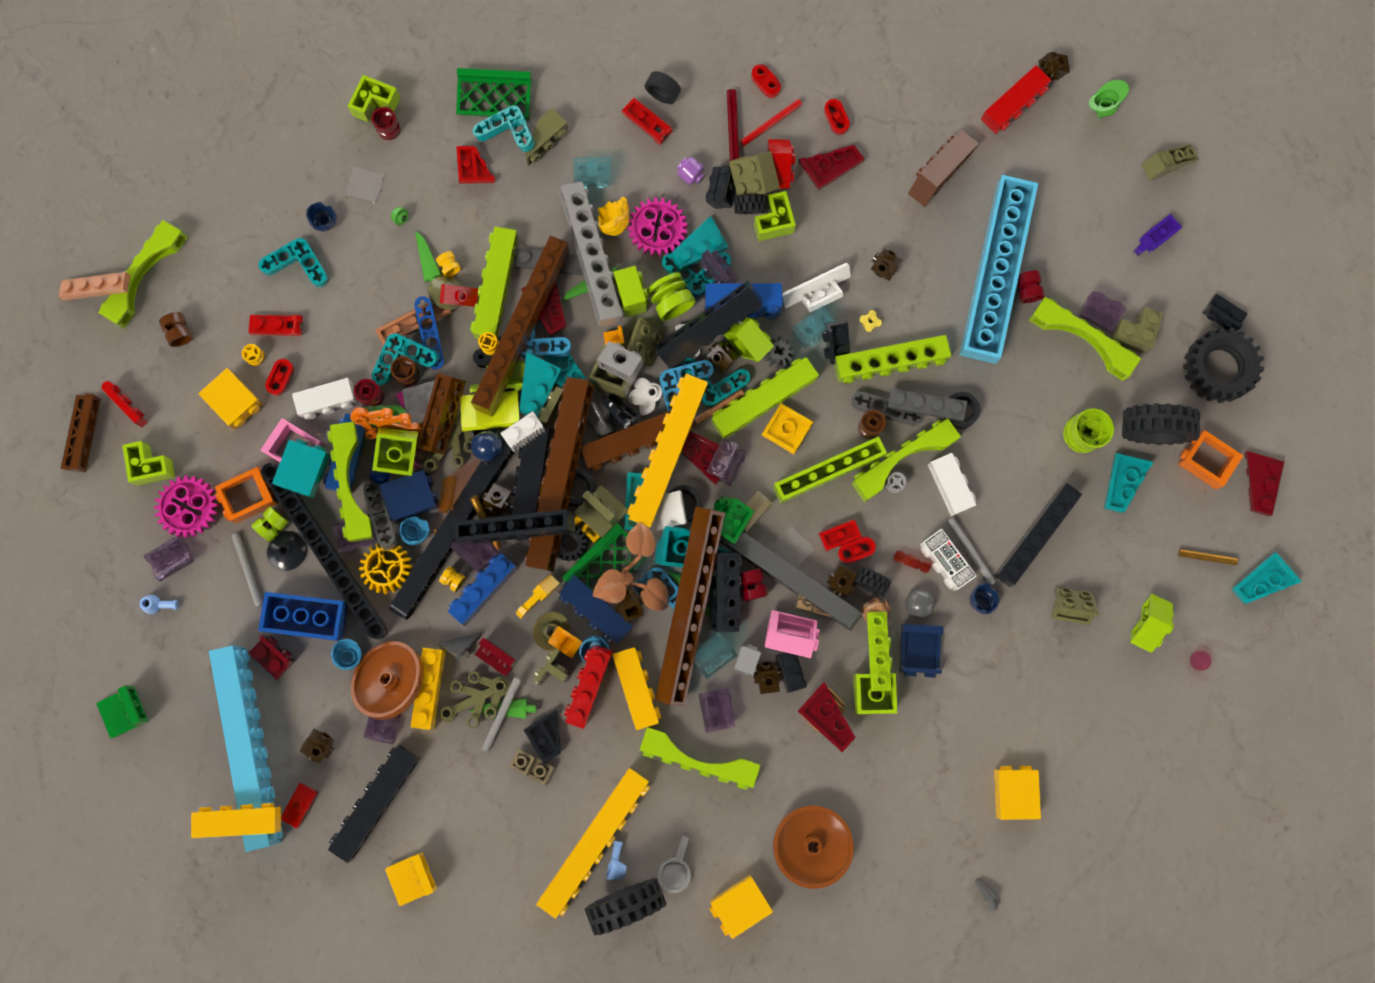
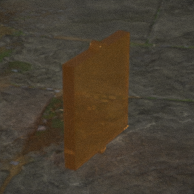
(447, 494)

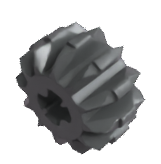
(781, 347)

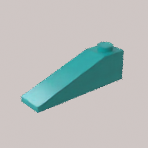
(673, 545)

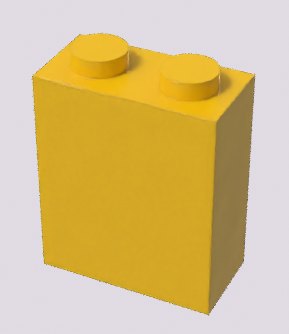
(230, 399)
(1017, 793)
(740, 907)

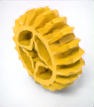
(377, 570)

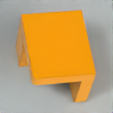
(614, 336)
(565, 642)

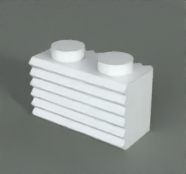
(523, 431)

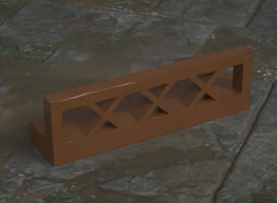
(438, 413)
(83, 434)

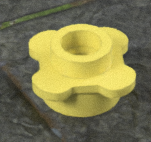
(870, 316)

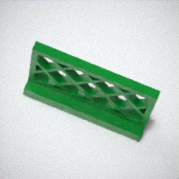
(490, 77)
(596, 551)

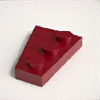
(830, 166)
(552, 313)
(700, 453)
(1264, 482)
(826, 717)

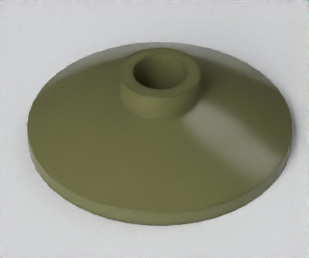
(435, 289)
(548, 619)

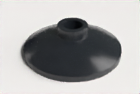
(295, 551)

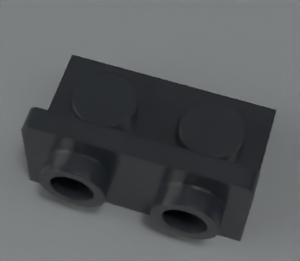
(1224, 313)
(837, 340)

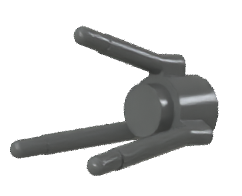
(605, 426)

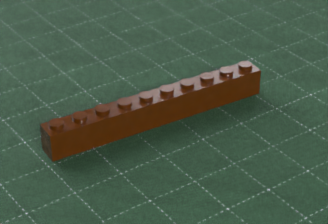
(520, 326)
(561, 467)
(690, 606)

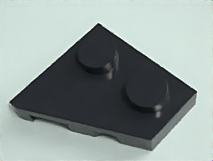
(621, 411)
(545, 737)

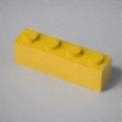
(636, 689)
(428, 698)
(236, 821)

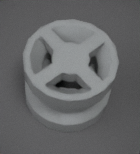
(898, 480)

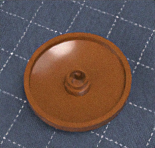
(387, 680)
(813, 846)

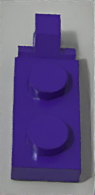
(1158, 235)

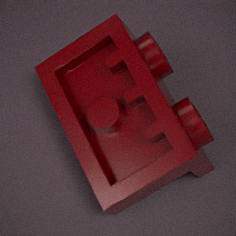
(271, 656)
(495, 657)

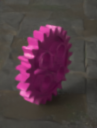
(641, 224)
(178, 523)

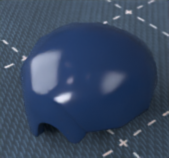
(321, 216)
(486, 446)
(984, 599)

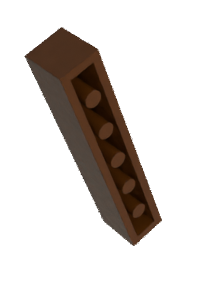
(624, 442)

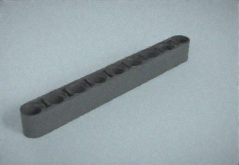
(794, 580)

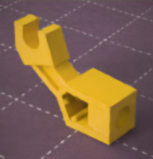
(541, 592)

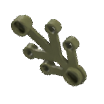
(454, 442)
(478, 698)

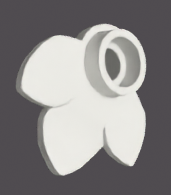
(642, 397)

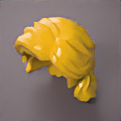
(614, 217)

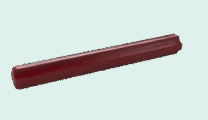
(733, 124)

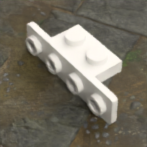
(818, 290)

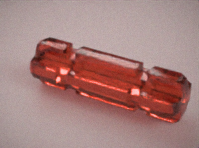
(912, 561)

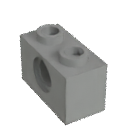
(628, 370)
(747, 660)

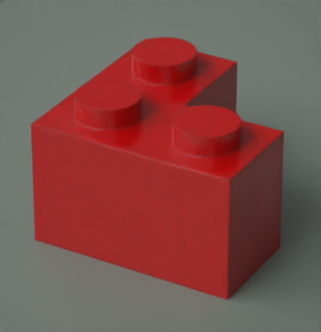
(783, 158)

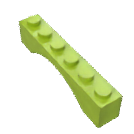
(164, 242)
(1116, 358)
(936, 439)
(345, 441)
(738, 771)

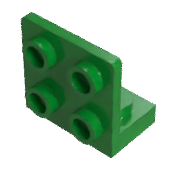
(735, 519)
(122, 711)

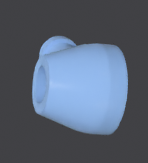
(156, 604)
(616, 869)

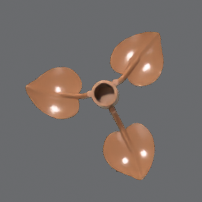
(612, 583)

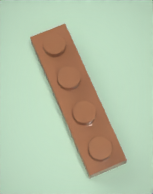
(94, 286)
(408, 323)

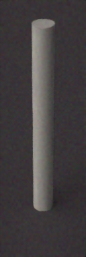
(971, 550)
(247, 570)
(501, 714)

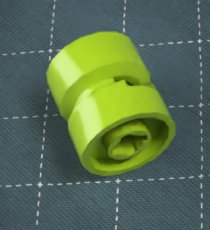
(275, 518)

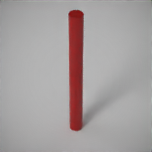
(771, 122)

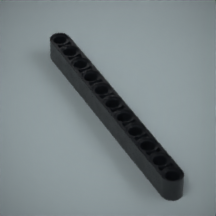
(439, 547)
(327, 560)

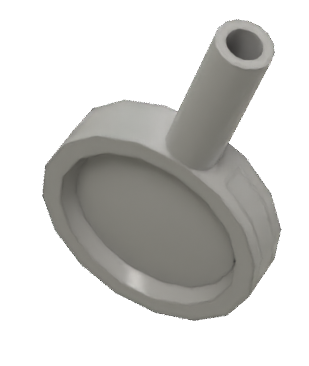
(674, 873)

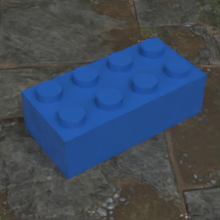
(770, 293)
(303, 616)

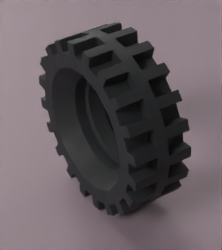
(1244, 355)
(1161, 424)
(625, 906)

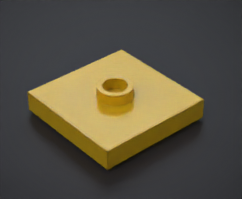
(787, 428)

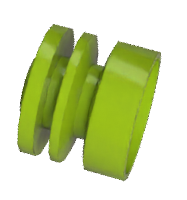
(671, 296)
(1098, 430)

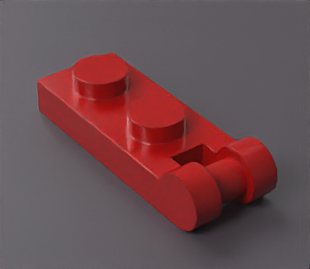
(646, 120)
(275, 325)
(124, 403)

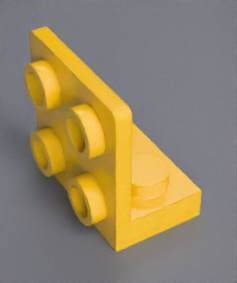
(411, 879)

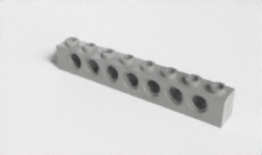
(576, 193)

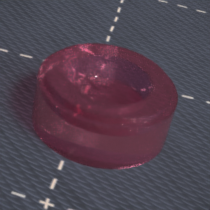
(1200, 660)

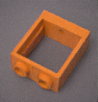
(1215, 481)
(268, 496)

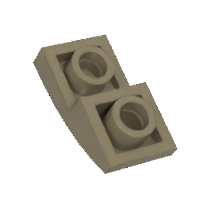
(760, 505)
(532, 767)

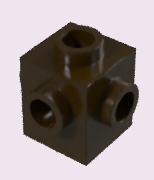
(1054, 65)
(886, 264)
(722, 355)
(496, 500)
(846, 577)
(630, 605)
(767, 677)
(317, 746)

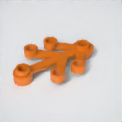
(363, 417)

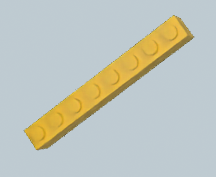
(668, 450)
(592, 843)

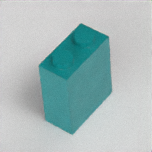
(301, 468)

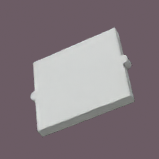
(671, 511)

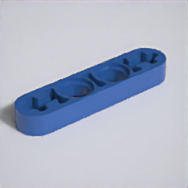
(427, 333)

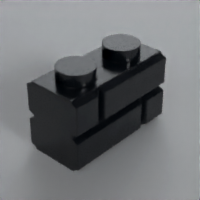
(721, 188)
(791, 671)

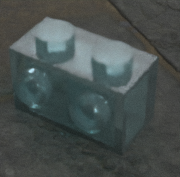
(593, 171)
(810, 329)
(714, 655)

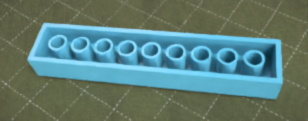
(998, 269)
(243, 735)

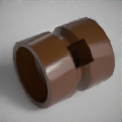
(176, 330)
(405, 371)
(871, 424)

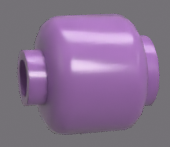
(690, 171)

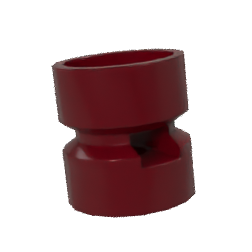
(386, 123)
(1030, 287)
(368, 392)
(751, 578)

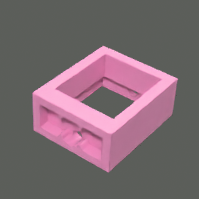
(279, 435)
(793, 625)

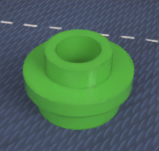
(399, 215)

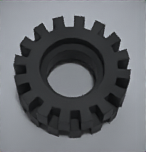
(750, 204)
(578, 551)
(872, 581)

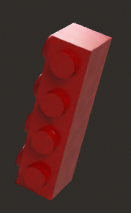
(1017, 98)
(588, 687)

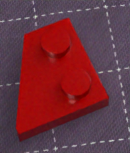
(471, 166)

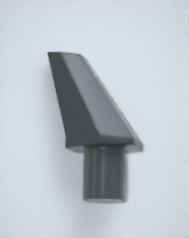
(988, 894)

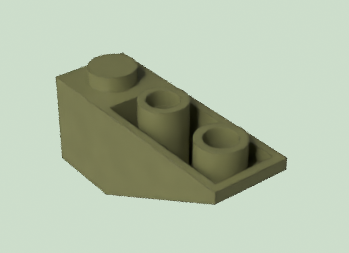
(547, 132)
(1169, 161)

